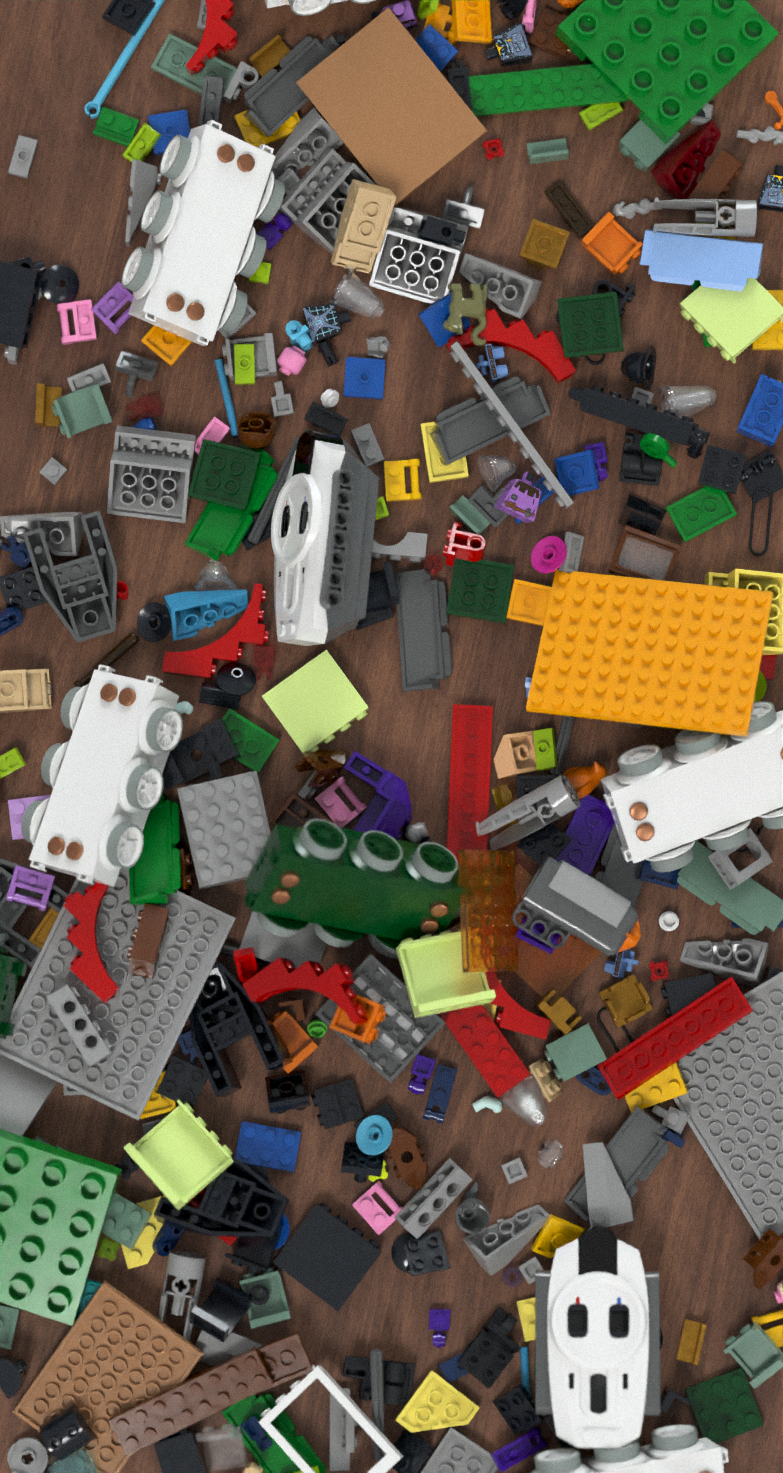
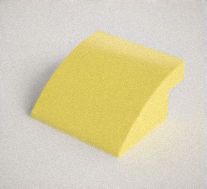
(763, 582)

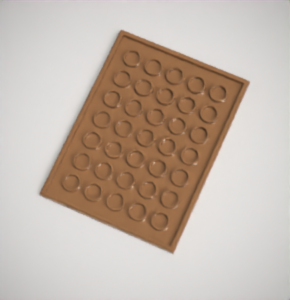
(391, 106)
(105, 1366)

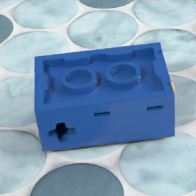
(764, 412)

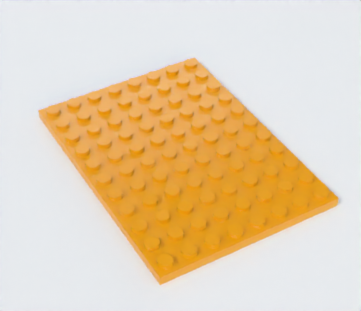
(650, 652)

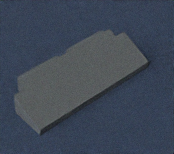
(276, 94)
(473, 426)
(422, 637)
(619, 874)
(634, 1153)

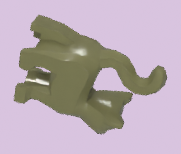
(467, 307)

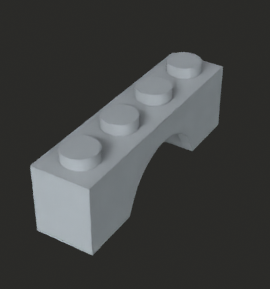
(411, 547)

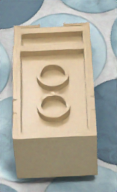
(362, 226)
(25, 690)

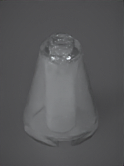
(357, 297)
(687, 399)

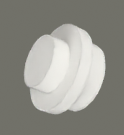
(330, 398)
(668, 921)

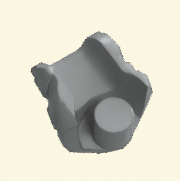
(377, 346)
(416, 832)

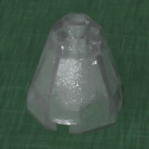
(526, 1101)

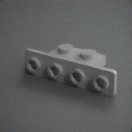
(340, 1435)

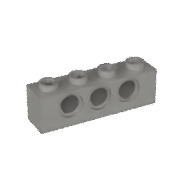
(58, 1001)
(433, 1198)

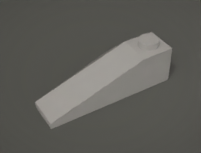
(305, 144)
(143, 185)
(505, 287)
(61, 530)
(605, 1192)
(502, 1241)
(217, 1351)

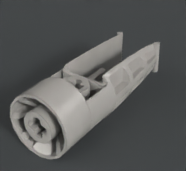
(740, 218)
(532, 810)
(185, 1267)

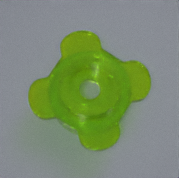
(111, 1255)

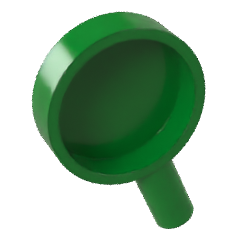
(657, 448)

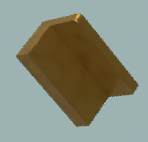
(269, 56)
(44, 399)
(691, 1341)

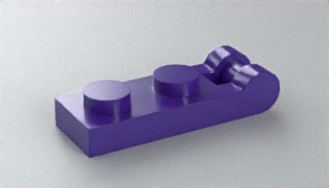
(518, 1449)

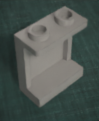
(263, 351)

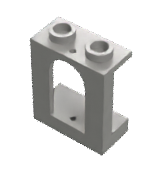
(727, 869)

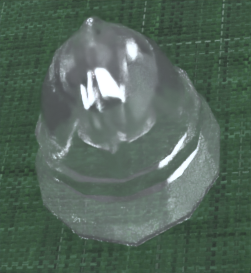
(495, 470)
(214, 577)

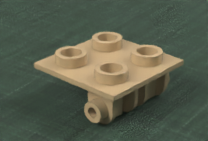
(549, 1085)

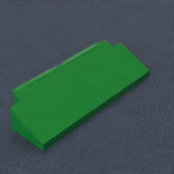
(222, 527)
(159, 865)
(274, 1458)

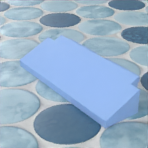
(711, 260)

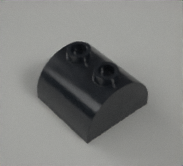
(287, 1092)
(11, 1375)
(66, 1433)

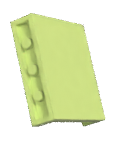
(732, 317)
(316, 703)
(436, 975)
(180, 1155)

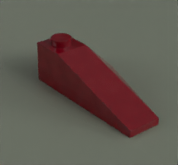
(682, 165)

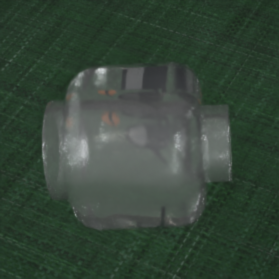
(550, 1154)

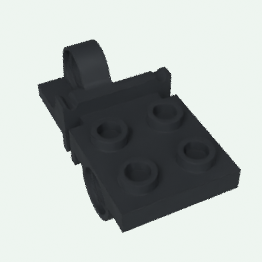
(637, 465)
(491, 1349)
(396, 1378)

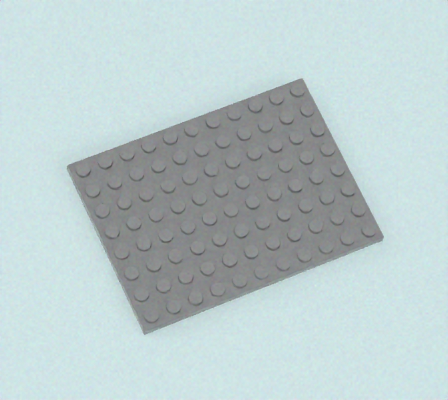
(139, 1019)
(739, 1105)

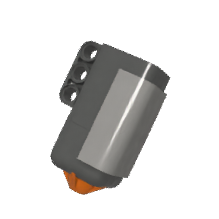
(577, 905)

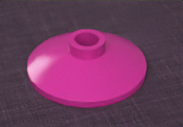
(544, 550)

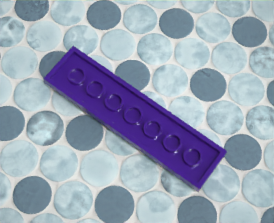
(588, 832)

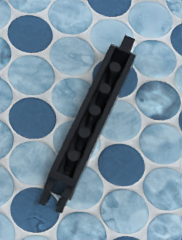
(639, 417)

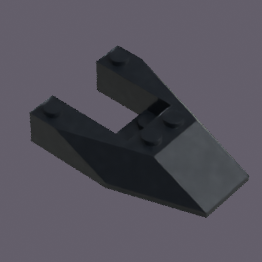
(224, 1018)
(233, 1206)

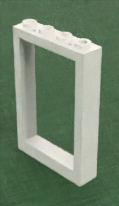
(383, 1466)

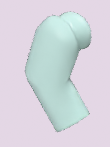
(184, 707)
(489, 1102)

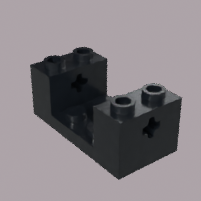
(215, 745)

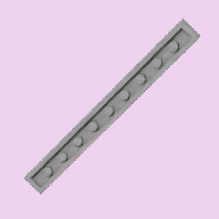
(506, 419)

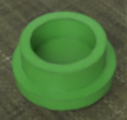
(317, 1028)

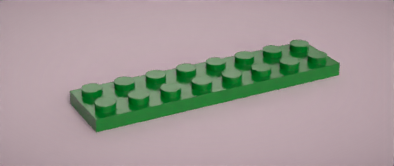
(541, 90)

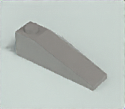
(736, 959)

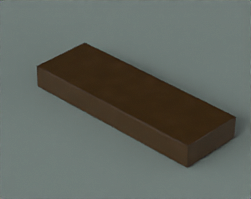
(569, 209)

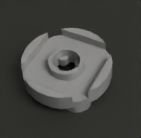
(25, 1446)

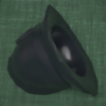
(640, 366)

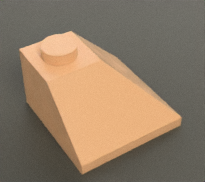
(515, 755)

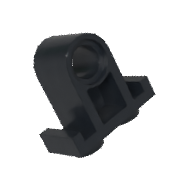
(622, 296)

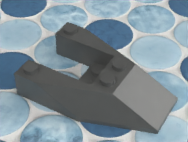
(80, 589)
(11, 912)

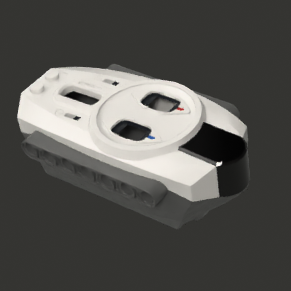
(322, 541)
(597, 1341)

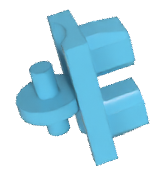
(299, 335)

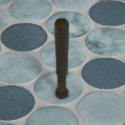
(118, 651)

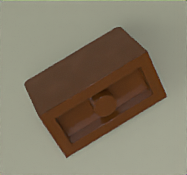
(299, 1008)

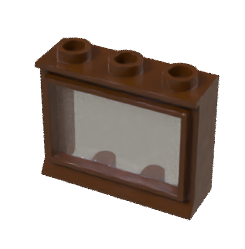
(644, 556)

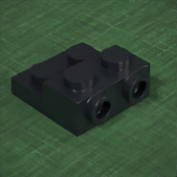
(337, 1104)

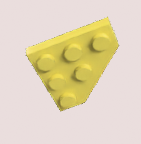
(143, 1248)
(436, 1406)

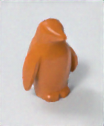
(586, 778)

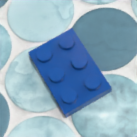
(268, 1146)

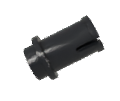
(327, 353)
(694, 450)

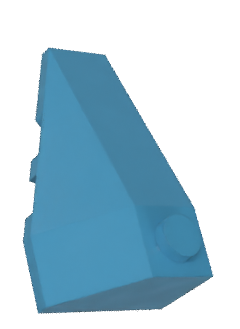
(198, 609)

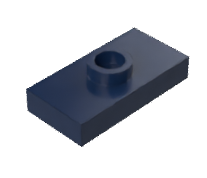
(666, 879)
(451, 1369)

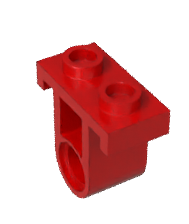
(463, 545)

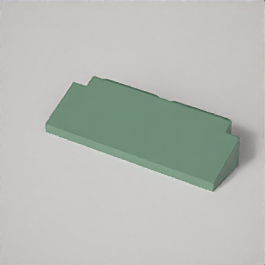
(746, 904)

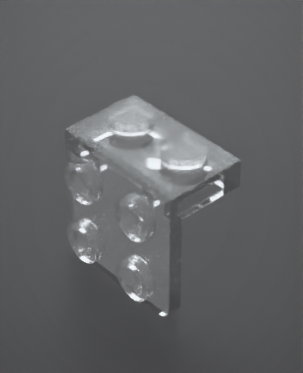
(223, 1447)

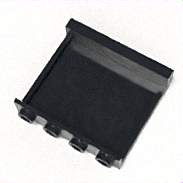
(18, 303)
(328, 1256)

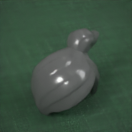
(473, 1213)

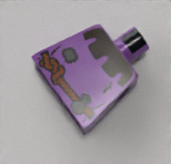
(405, 13)
(520, 498)

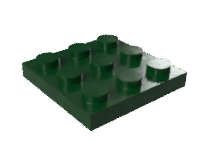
(590, 325)
(224, 475)
(480, 590)
(724, 1406)

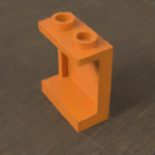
(611, 245)
(296, 1039)

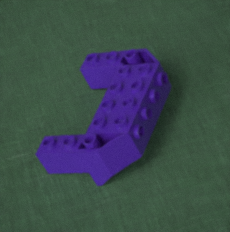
(390, 805)

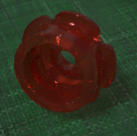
(433, 559)

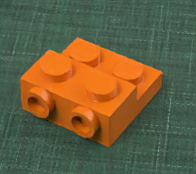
(366, 1032)

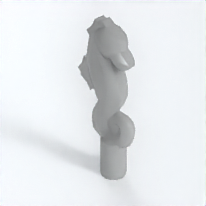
(768, 135)
(629, 211)

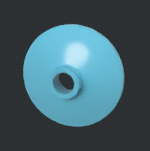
(367, 1134)

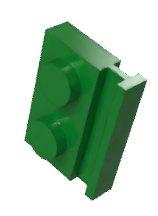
(116, 127)

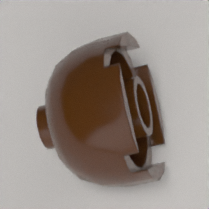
(256, 429)

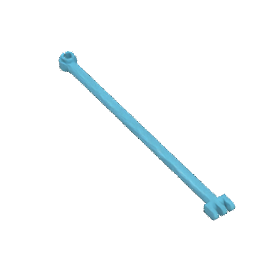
(121, 63)

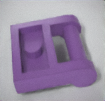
(110, 304)
(32, 881)

